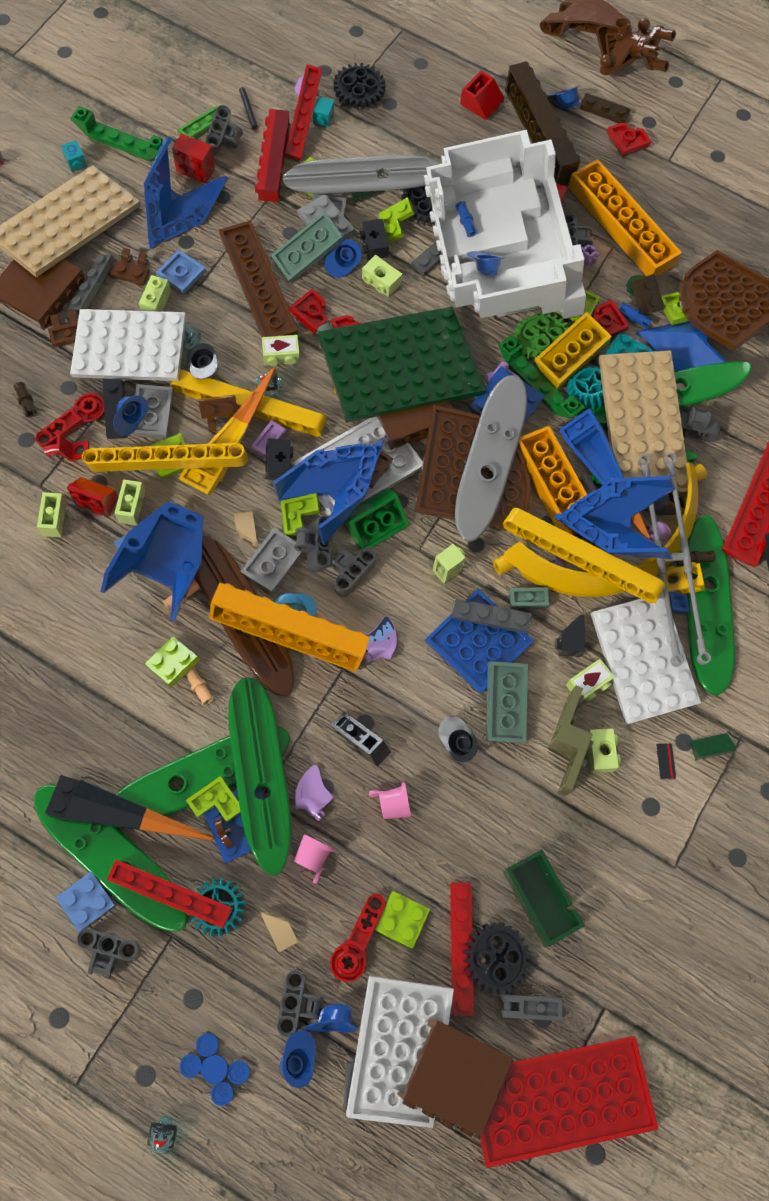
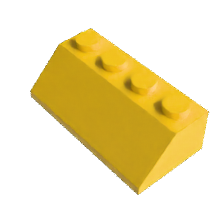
(572, 350)

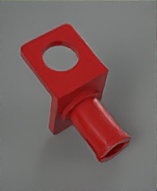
(65, 448)

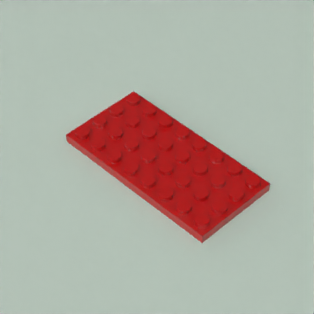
(569, 1102)

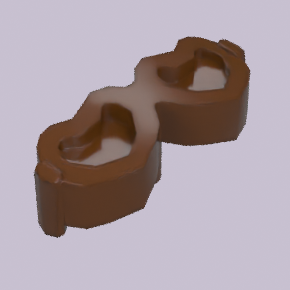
(222, 834)

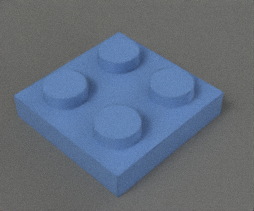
(181, 271)
(85, 902)

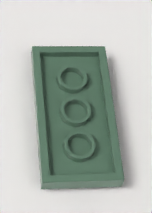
(307, 247)
(507, 702)

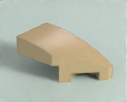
(245, 526)
(280, 931)

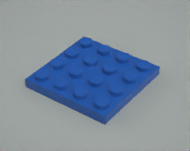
(471, 645)

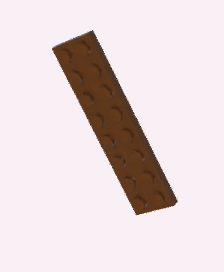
(257, 280)

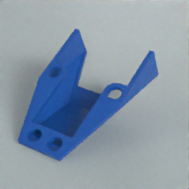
(163, 549)

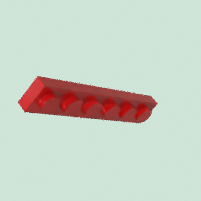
(303, 112)
(169, 894)
(460, 930)

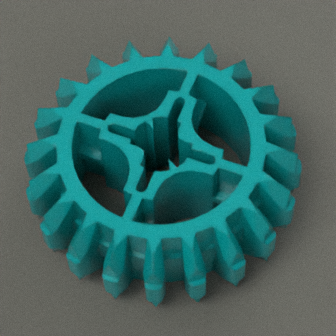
(587, 387)
(236, 905)

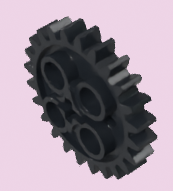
(359, 85)
(421, 204)
(510, 972)

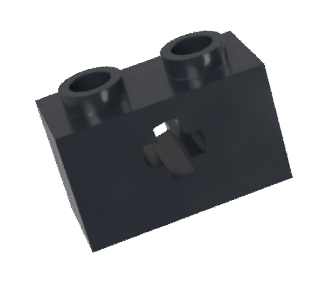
(374, 239)
(277, 449)

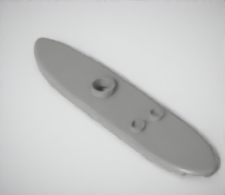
(358, 174)
(491, 449)

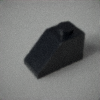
(666, 505)
(572, 639)

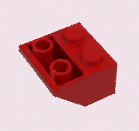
(482, 95)
(93, 496)

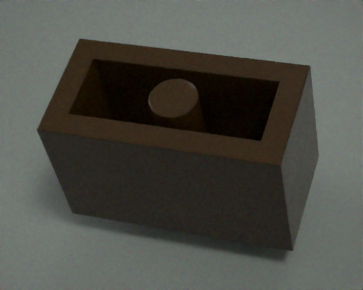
(647, 294)

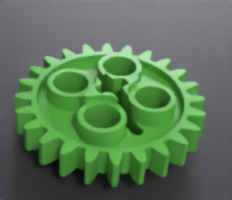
(538, 333)

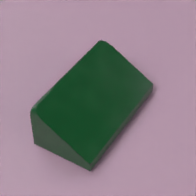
(712, 746)

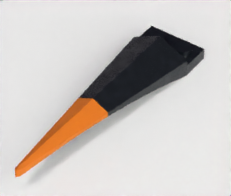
(89, 804)

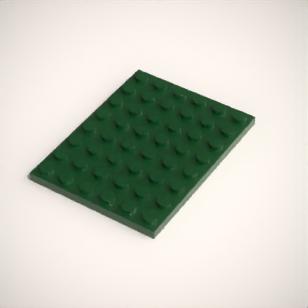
(400, 363)

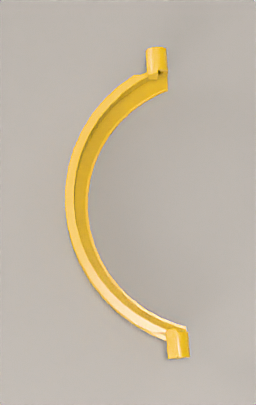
(586, 584)

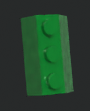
(376, 519)

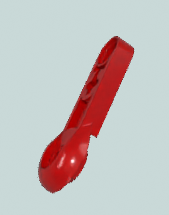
(73, 418)
(356, 945)

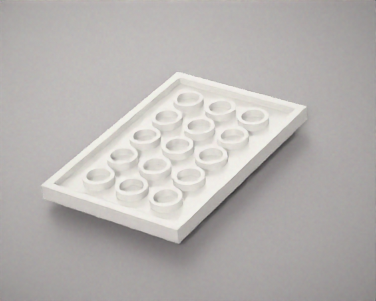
(128, 345)
(404, 464)
(638, 655)
(390, 1045)

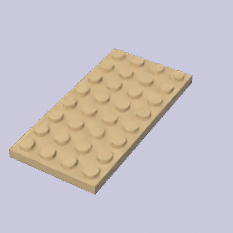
(65, 220)
(643, 413)

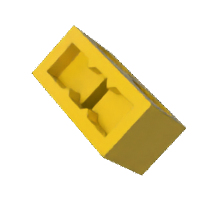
(682, 585)

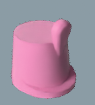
(393, 802)
(312, 855)

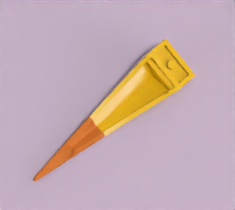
(233, 432)

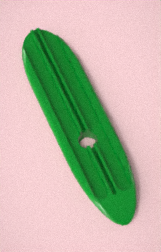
(700, 383)
(713, 611)
(258, 765)
(195, 769)
(96, 851)

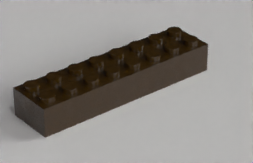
(540, 119)

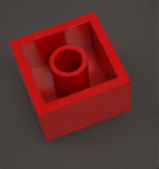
(193, 158)

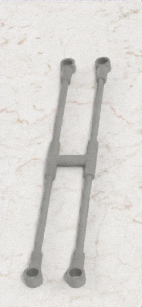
(685, 556)

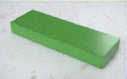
(199, 125)

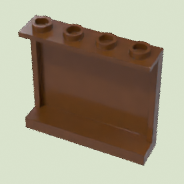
(39, 295)
(408, 425)
(456, 1078)

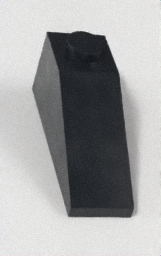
(112, 393)
(361, 738)

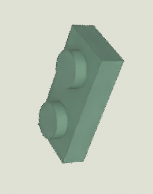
(529, 597)

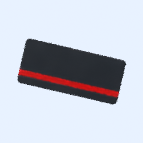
(666, 761)

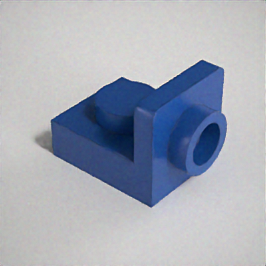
(679, 602)

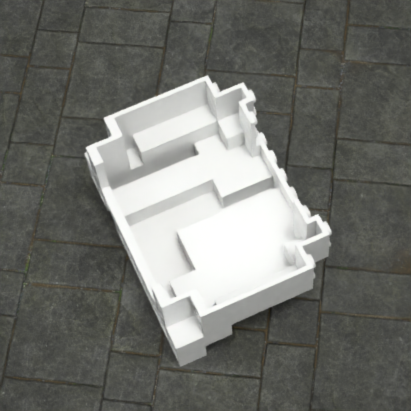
(516, 216)

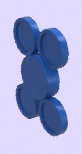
(214, 1069)

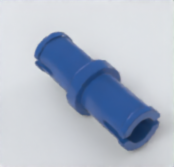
(466, 219)
(635, 315)

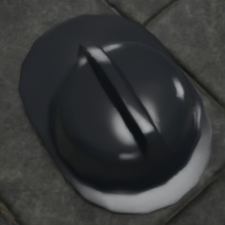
(202, 361)
(458, 738)

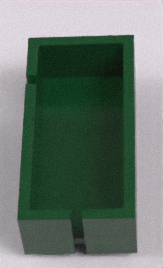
(543, 898)

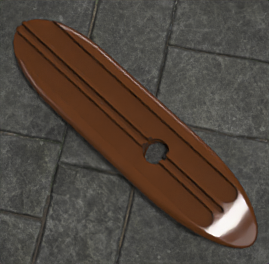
(264, 658)

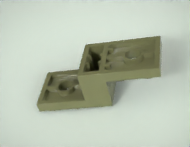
(571, 742)

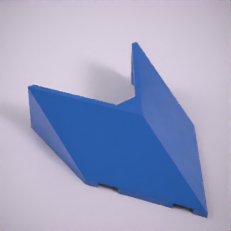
(169, 212)
(686, 344)
(338, 472)
(607, 515)

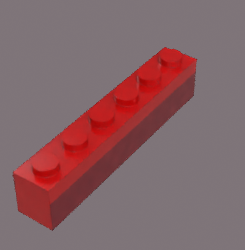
(273, 155)

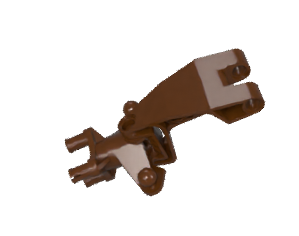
(614, 33)

